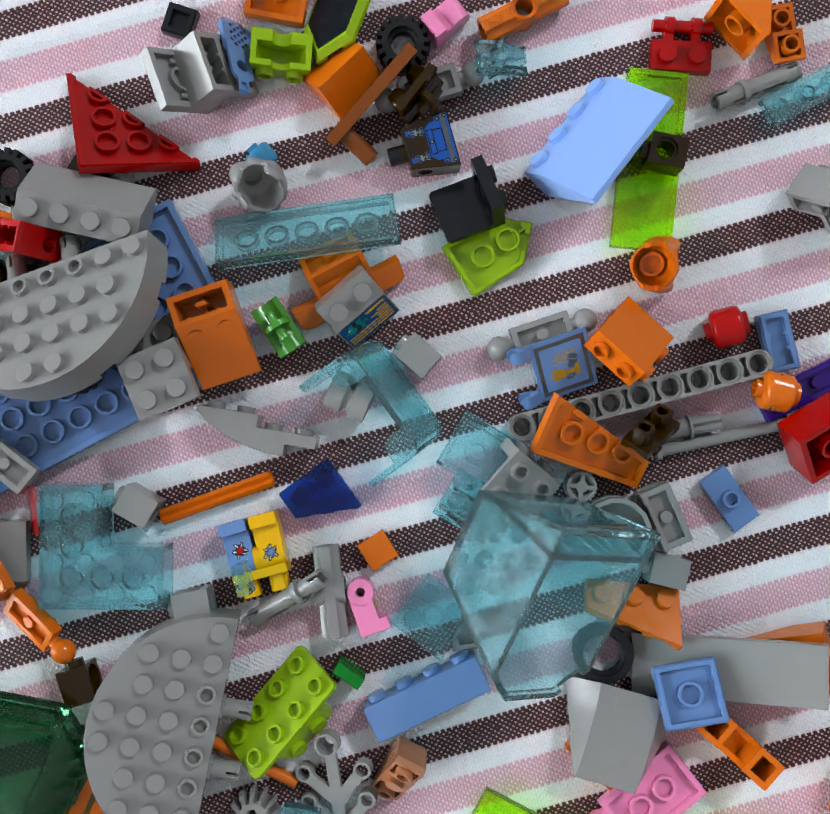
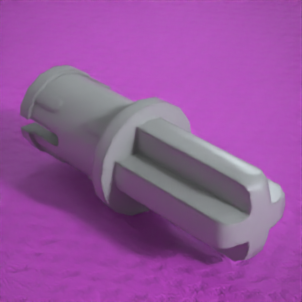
(699, 424)

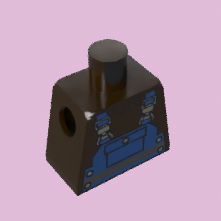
(427, 147)

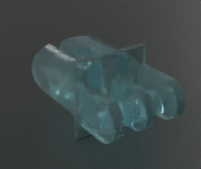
(500, 59)

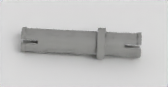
(745, 90)
(296, 593)

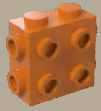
(630, 342)

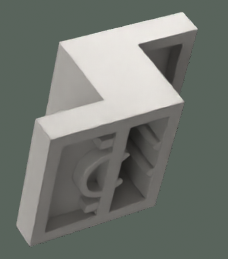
(192, 74)
(158, 371)

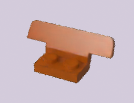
(328, 270)

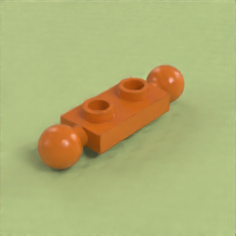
(38, 625)

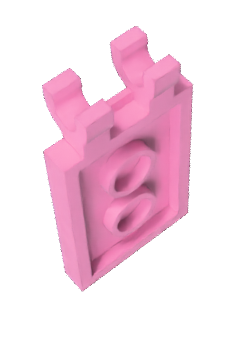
(665, 789)

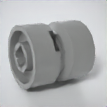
(353, 399)

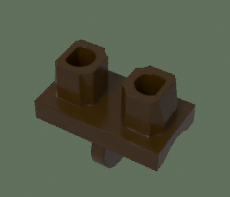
(421, 95)
(652, 432)

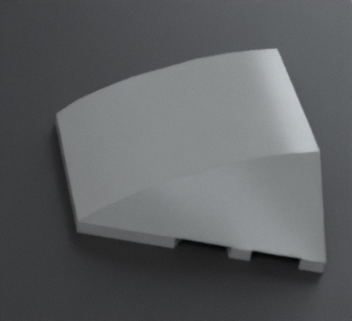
(612, 733)

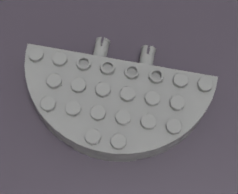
(77, 314)
(160, 715)

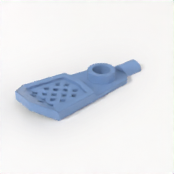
(237, 42)

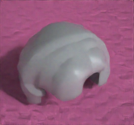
(258, 184)

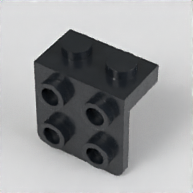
(470, 204)

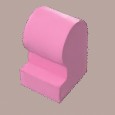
(444, 21)

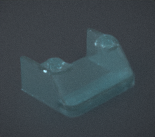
(394, 391)

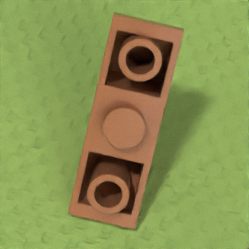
(400, 769)

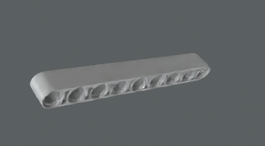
(681, 387)

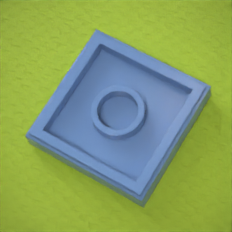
(690, 694)

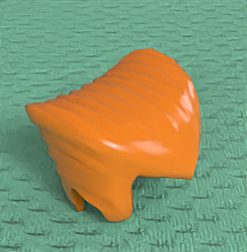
(656, 264)

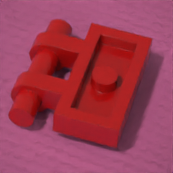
(680, 55)

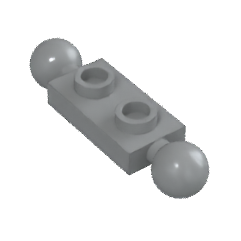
(451, 87)
(540, 330)

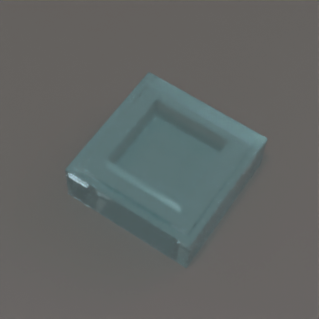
(243, 578)

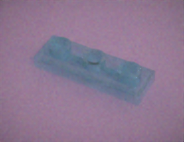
(791, 101)

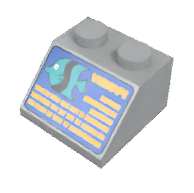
(356, 307)

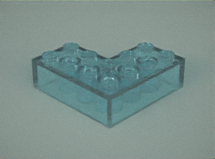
(83, 563)

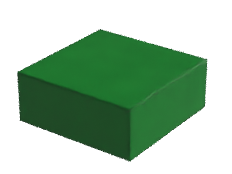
(349, 672)

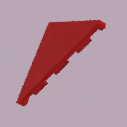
(117, 140)

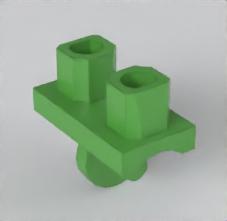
(278, 327)

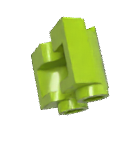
(280, 54)

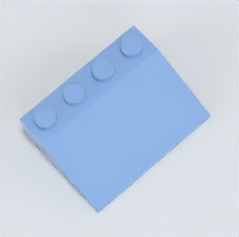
(597, 139)

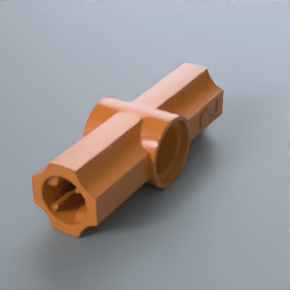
(506, 20)

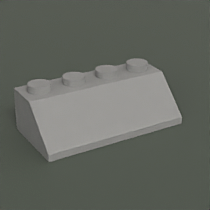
(84, 203)

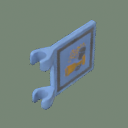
(558, 364)

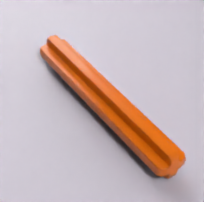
(216, 497)

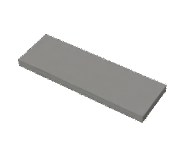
(747, 667)

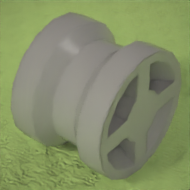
(585, 486)

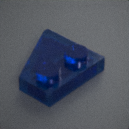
(319, 492)

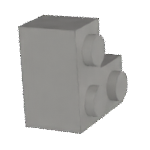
(811, 192)

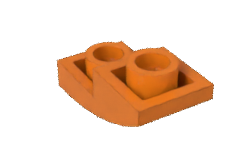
(785, 41)

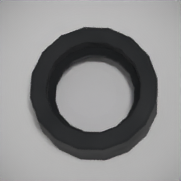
(623, 665)

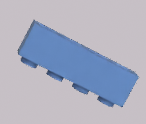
(426, 695)

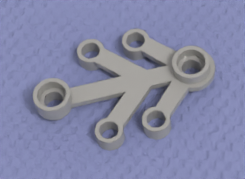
(335, 791)

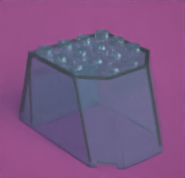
(543, 585)

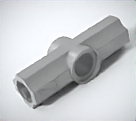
(334, 597)

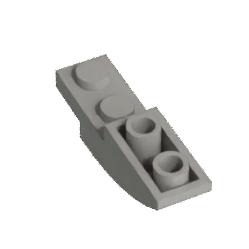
(246, 429)

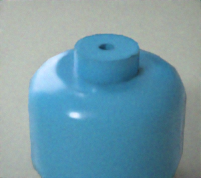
(262, 151)

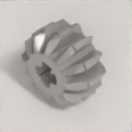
(255, 802)

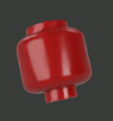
(727, 327)

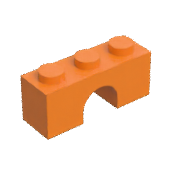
(744, 752)

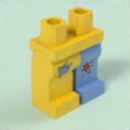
(263, 544)

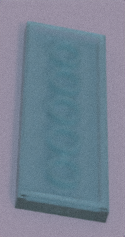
(306, 232)

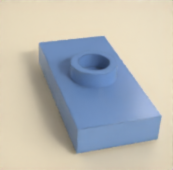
(778, 339)
(728, 498)

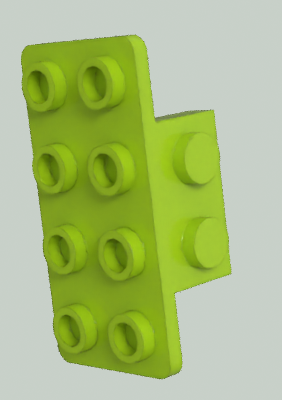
(283, 714)

